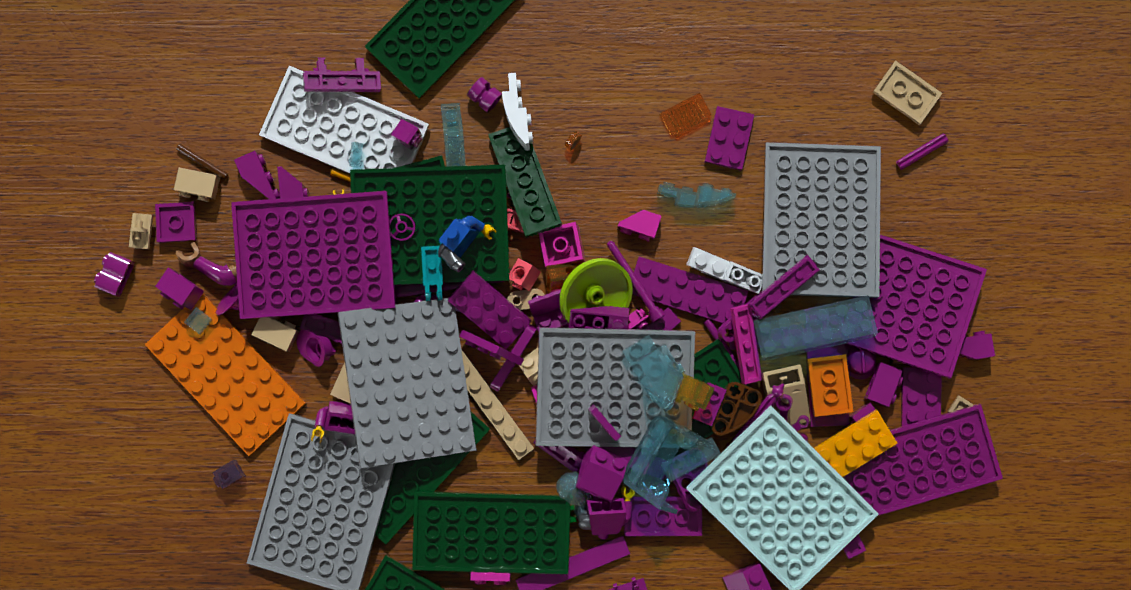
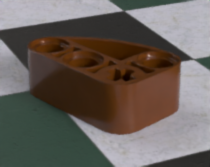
(741, 408)

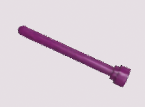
(654, 311)

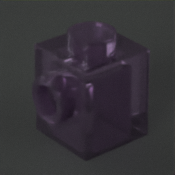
(228, 474)

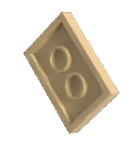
(907, 92)

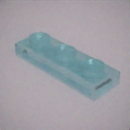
(689, 461)

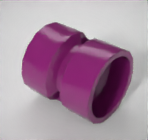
(484, 94)

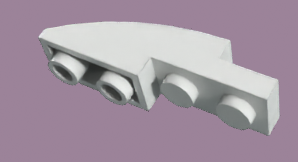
(516, 114)
(725, 270)

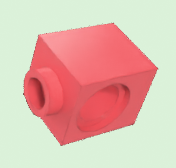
(530, 275)

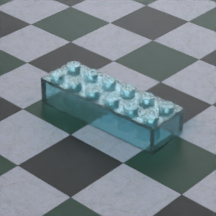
(815, 328)

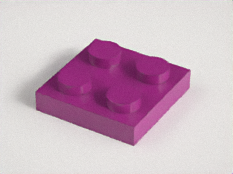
(175, 222)

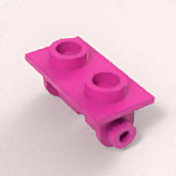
(637, 320)

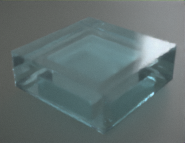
(198, 320)

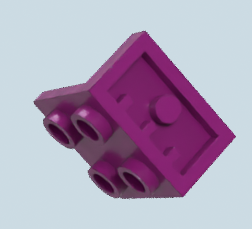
(547, 311)

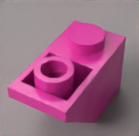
(642, 223)

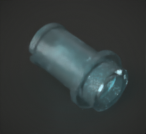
(356, 154)

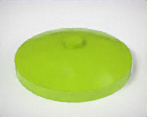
(596, 284)

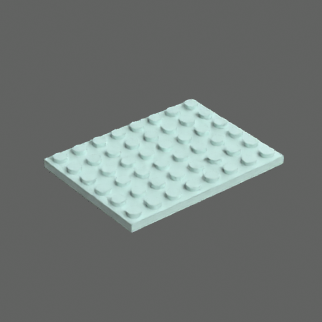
(782, 500)

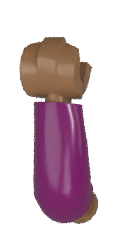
(220, 274)

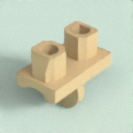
(140, 231)

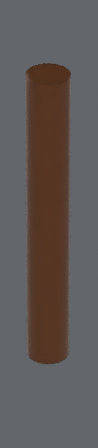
(201, 161)

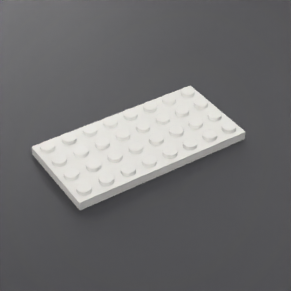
(328, 123)

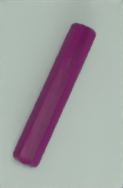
(922, 151)

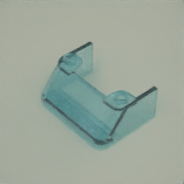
(656, 371)
(657, 446)

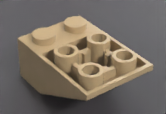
(794, 386)

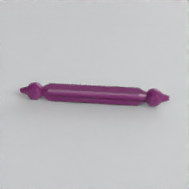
(777, 391)

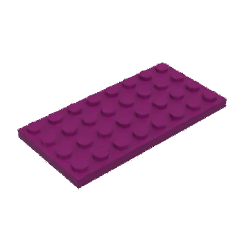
(929, 461)

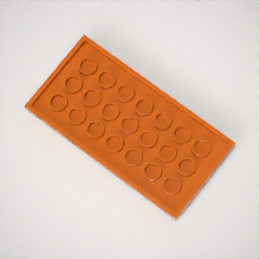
(226, 376)

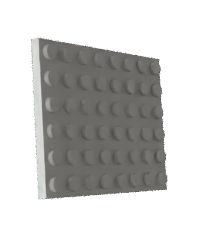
(825, 207)
(589, 368)
(406, 382)
(320, 509)

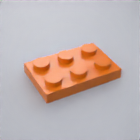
(830, 385)

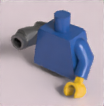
(458, 238)

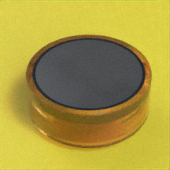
(573, 140)

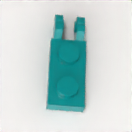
(432, 270)

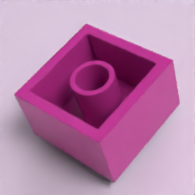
(562, 245)

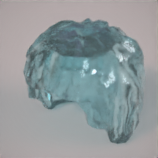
(567, 490)

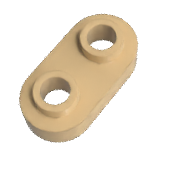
(524, 296)

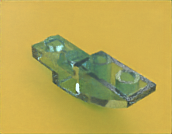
(453, 134)
(704, 196)

